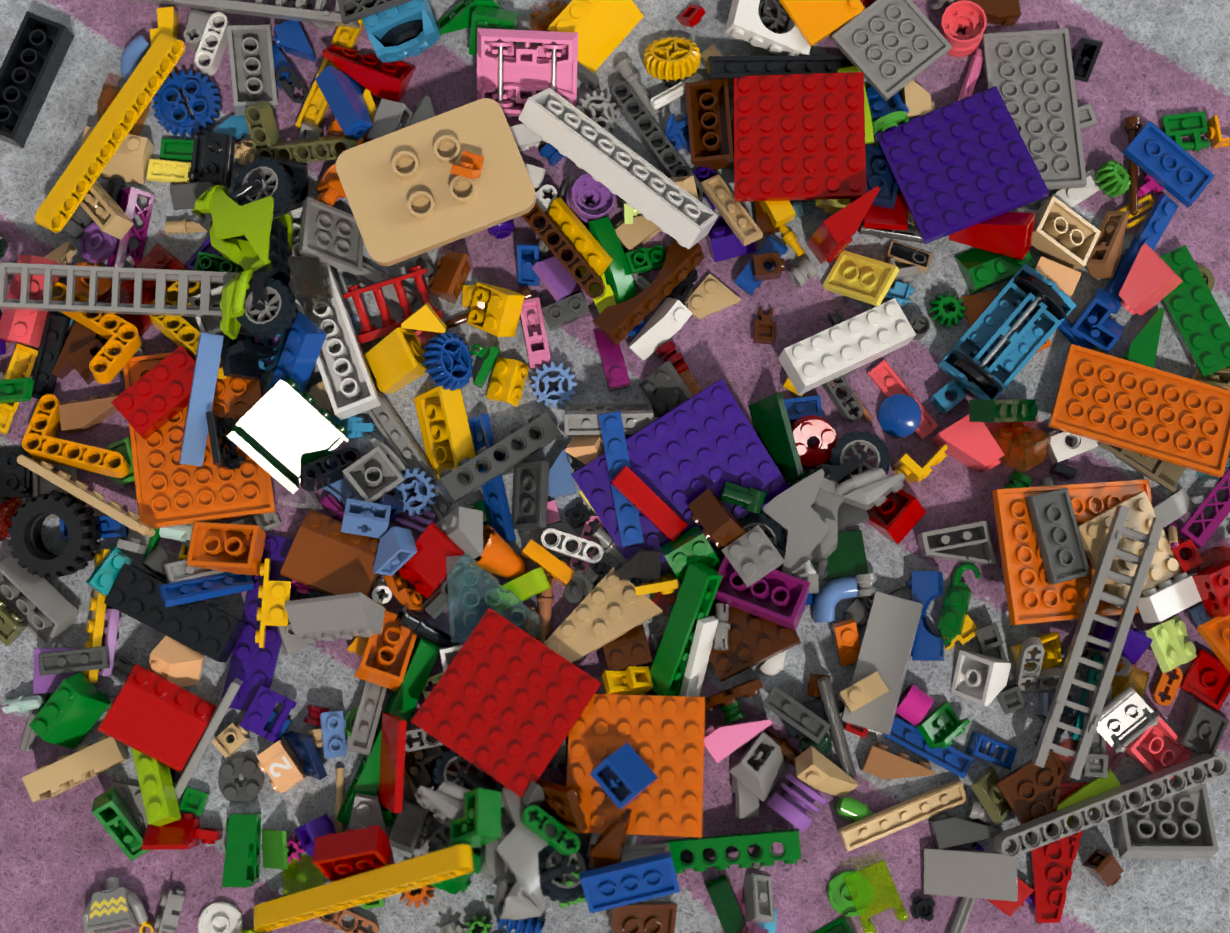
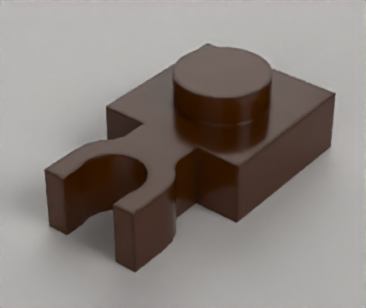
(764, 329)

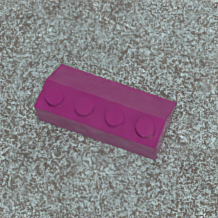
(773, 597)

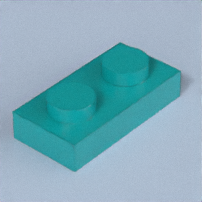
(108, 571)

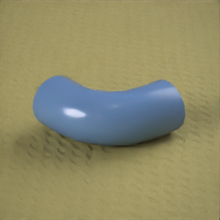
(132, 56)
(830, 595)

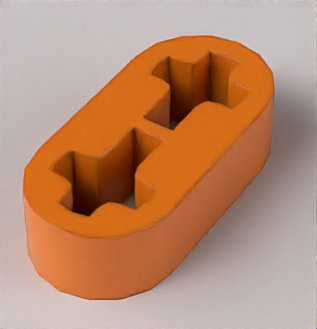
(1171, 690)

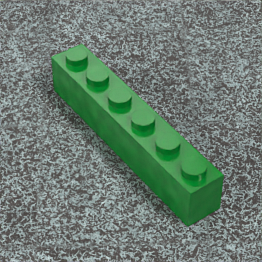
(691, 605)

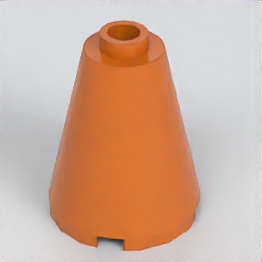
(499, 556)

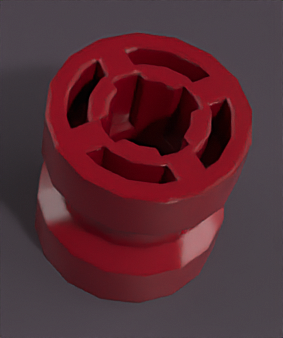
(669, 353)

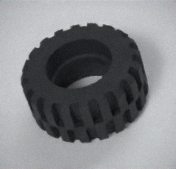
(27, 540)

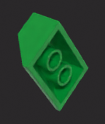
(986, 269)
(70, 712)

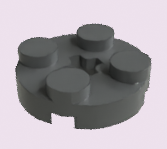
(233, 790)

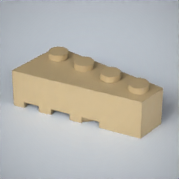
(75, 768)

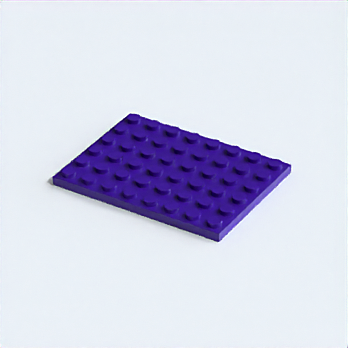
(683, 456)

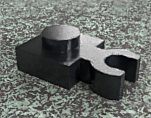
(684, 288)

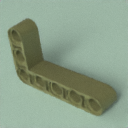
(278, 149)

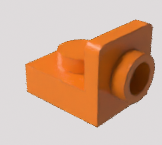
(469, 166)

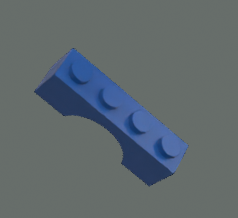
(925, 588)

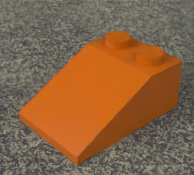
(227, 547)
(386, 654)

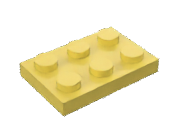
(861, 278)

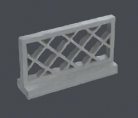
(584, 420)

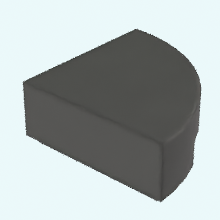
(534, 795)

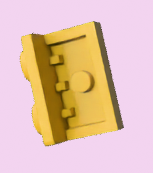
(507, 381)

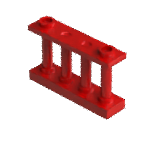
(388, 325)

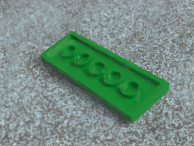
(1197, 315)

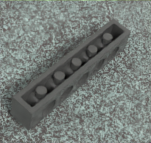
(455, 490)

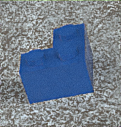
(1094, 321)

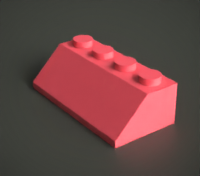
(26, 325)

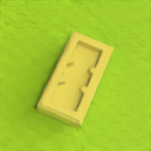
(168, 171)

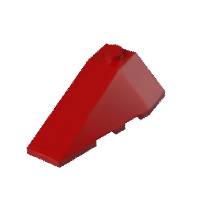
(384, 80)

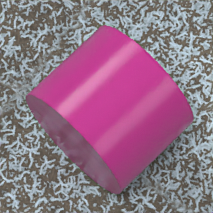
(914, 705)

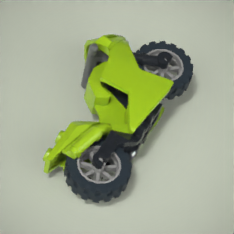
(257, 244)

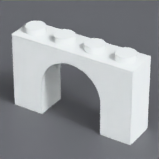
(746, 25)

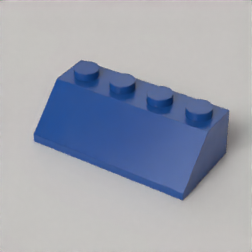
(300, 351)

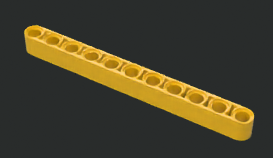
(109, 133)
(363, 888)

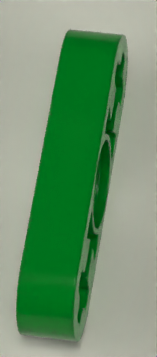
(560, 845)

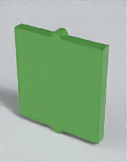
(274, 849)

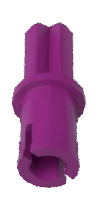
(333, 507)

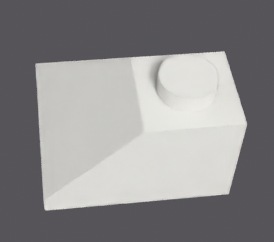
(979, 677)

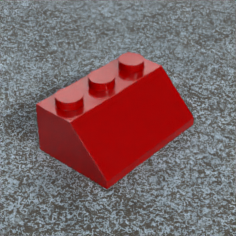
(352, 852)

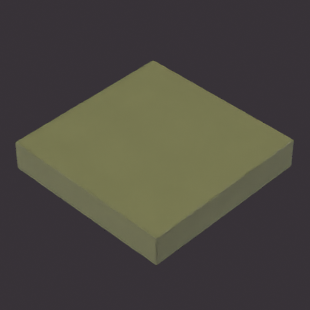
(990, 796)

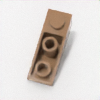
(85, 415)
(890, 766)

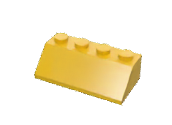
(444, 428)

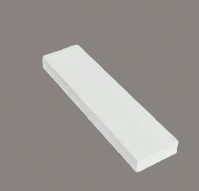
(699, 657)

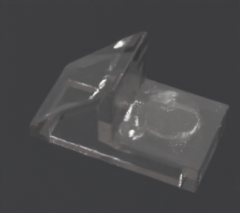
(308, 501)

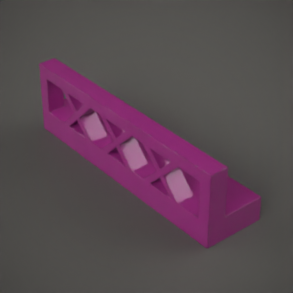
(129, 205)
(1219, 513)

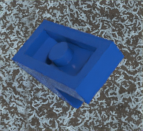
(526, 258)

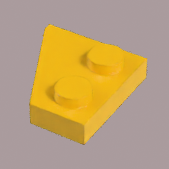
(665, 585)

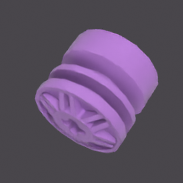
(599, 198)
(796, 802)

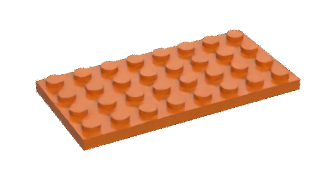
(1143, 410)

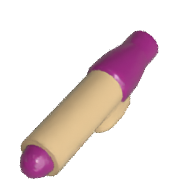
(1172, 534)

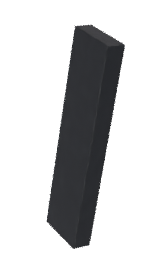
(51, 345)

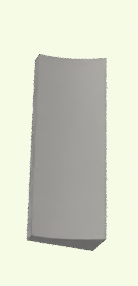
(886, 651)

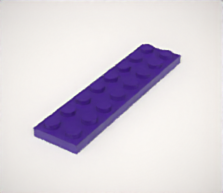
(249, 662)

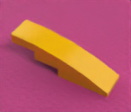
(19, 366)

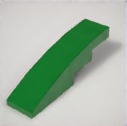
(618, 272)

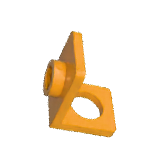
(1214, 133)

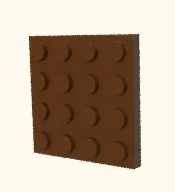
(749, 642)

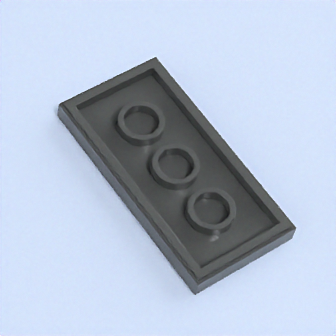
(1058, 536)

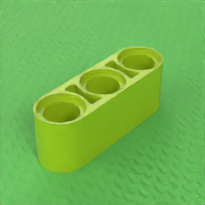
(529, 584)

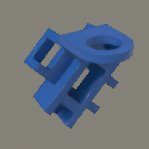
(674, 132)

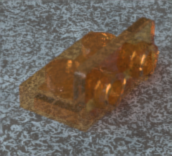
(542, 20)

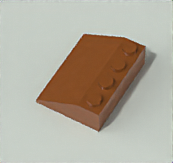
(330, 558)

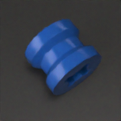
(551, 154)

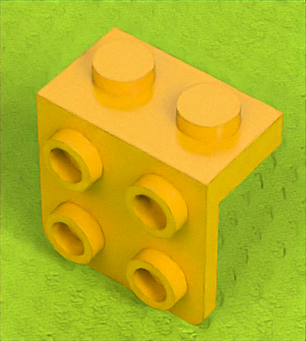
(913, 471)

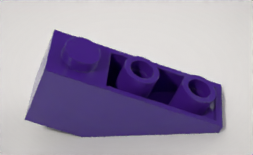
(308, 832)

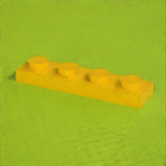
(579, 236)

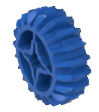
(448, 361)

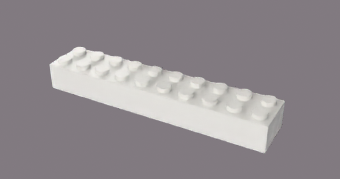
(618, 167)
(341, 356)

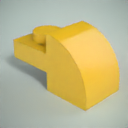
(632, 681)

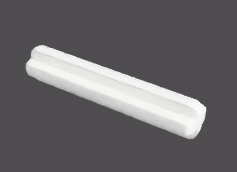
(673, 93)

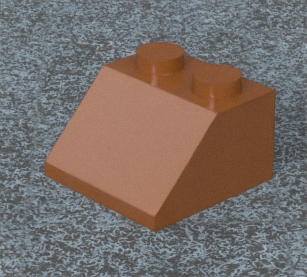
(451, 276)

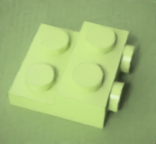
(1171, 643)

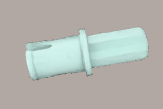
(22, 704)

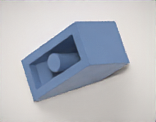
(560, 478)
(394, 551)

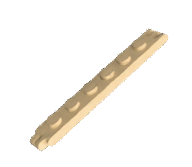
(93, 498)

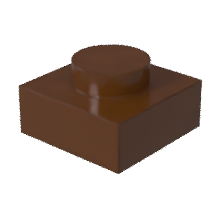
(813, 689)

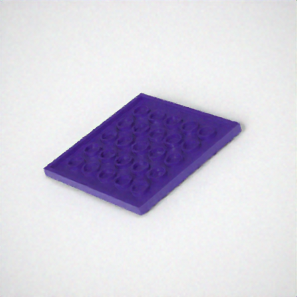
(961, 165)

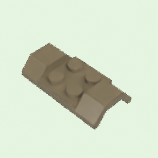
(1154, 469)

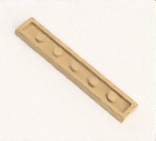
(902, 815)

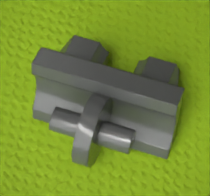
(580, 585)

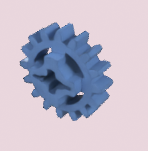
(559, 390)
(405, 493)

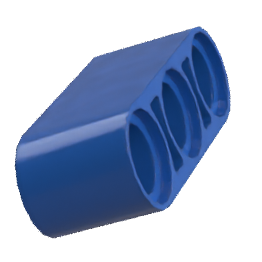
(745, 279)

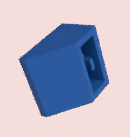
(623, 776)

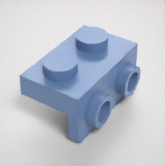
(333, 734)

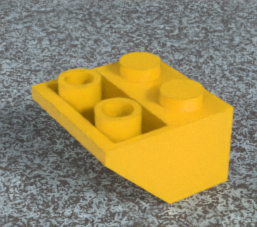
(495, 310)

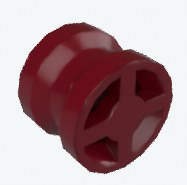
(313, 715)

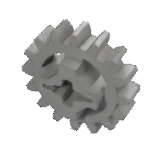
(605, 112)

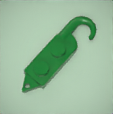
(956, 604)

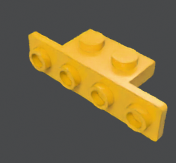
(273, 603)

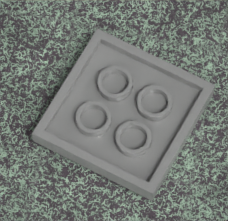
(331, 236)

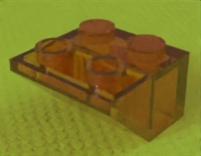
(1022, 445)

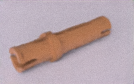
(545, 610)

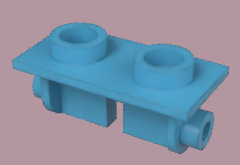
(900, 292)

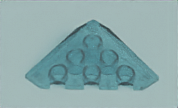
(474, 592)

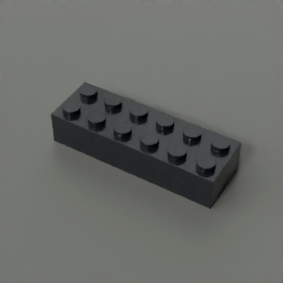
(29, 74)
(192, 623)

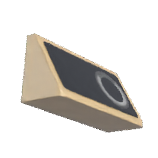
(908, 256)

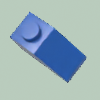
(293, 40)

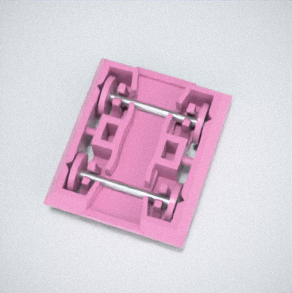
(525, 67)

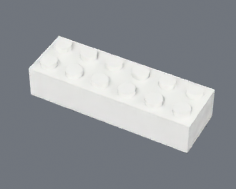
(846, 346)

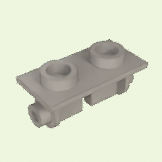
(169, 901)

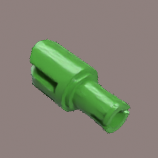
(851, 809)

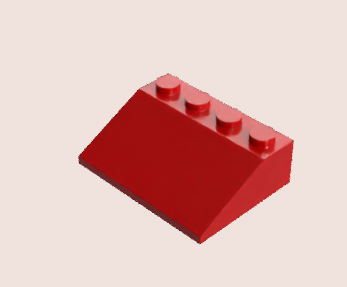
(836, 231)
(157, 717)

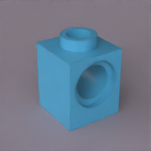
(940, 400)

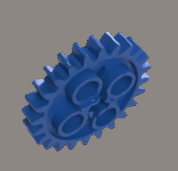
(169, 111)

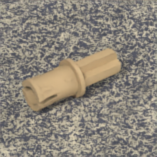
(183, 226)

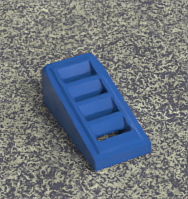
(977, 746)

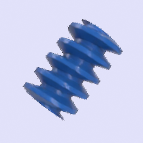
(521, 926)

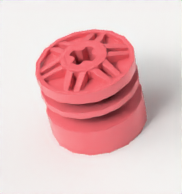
(965, 18)

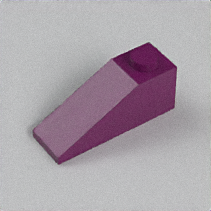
(612, 363)

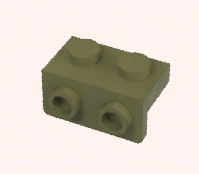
(10, 623)

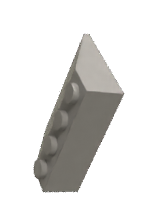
(1169, 827)

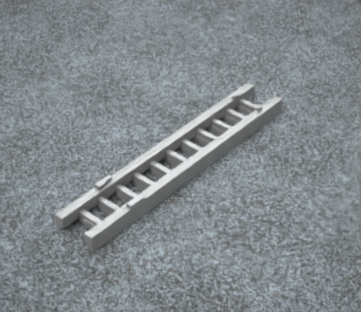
(260, 9)
(116, 274)
(1081, 635)

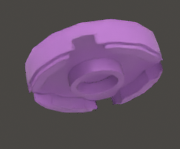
(97, 245)

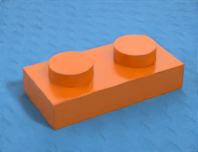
(846, 642)

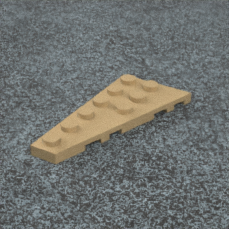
(601, 618)

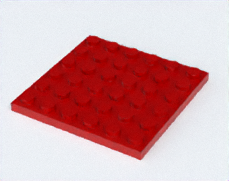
(799, 137)
(506, 703)

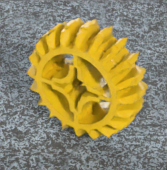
(672, 58)

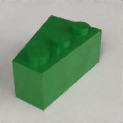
(242, 850)

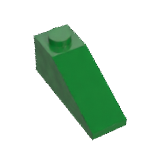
(461, 15)
(1145, 344)
(119, 822)

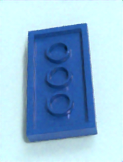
(1168, 164)
(629, 882)

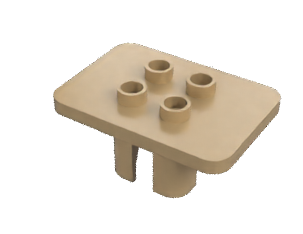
(410, 199)

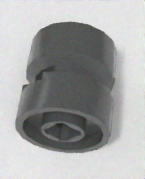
(77, 221)

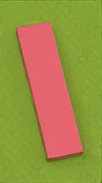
(890, 385)

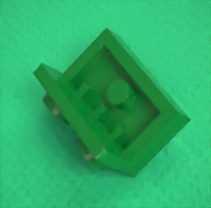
(942, 726)

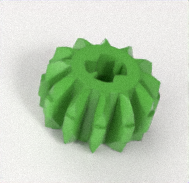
(1112, 178)

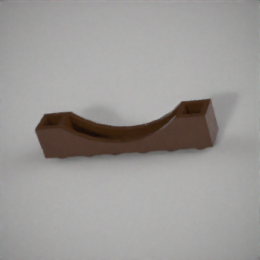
(622, 318)

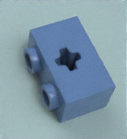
(365, 518)

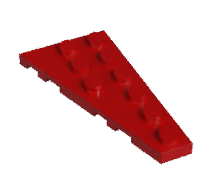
(1052, 869)

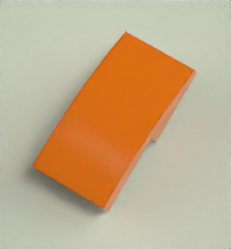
(408, 597)

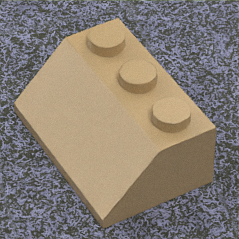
(129, 160)
(1063, 234)

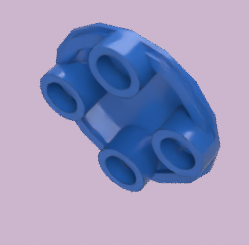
(899, 415)

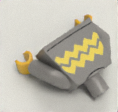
(114, 910)

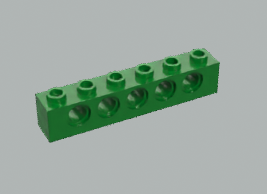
(788, 838)

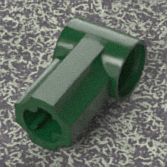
(748, 498)

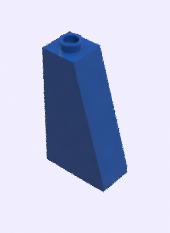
(345, 101)

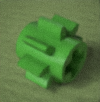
(481, 922)

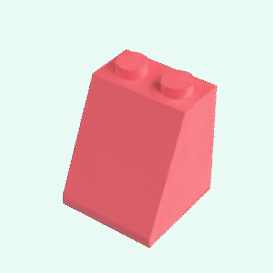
(1147, 282)
(970, 444)

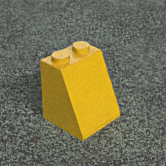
(396, 360)

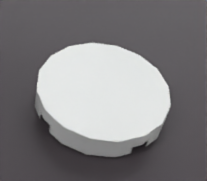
(221, 918)

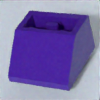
(724, 243)
(1134, 646)

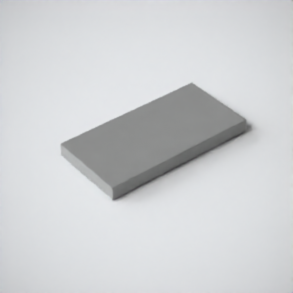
(970, 874)

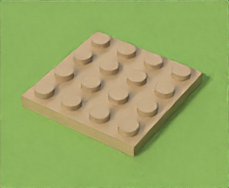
(1140, 516)

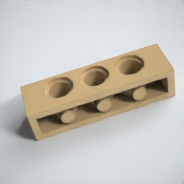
(106, 212)

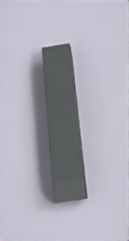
(653, 134)

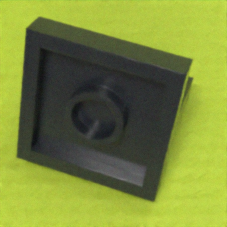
(242, 356)

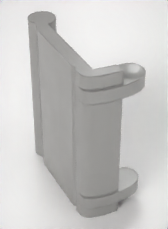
(1125, 719)

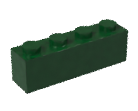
(1002, 410)

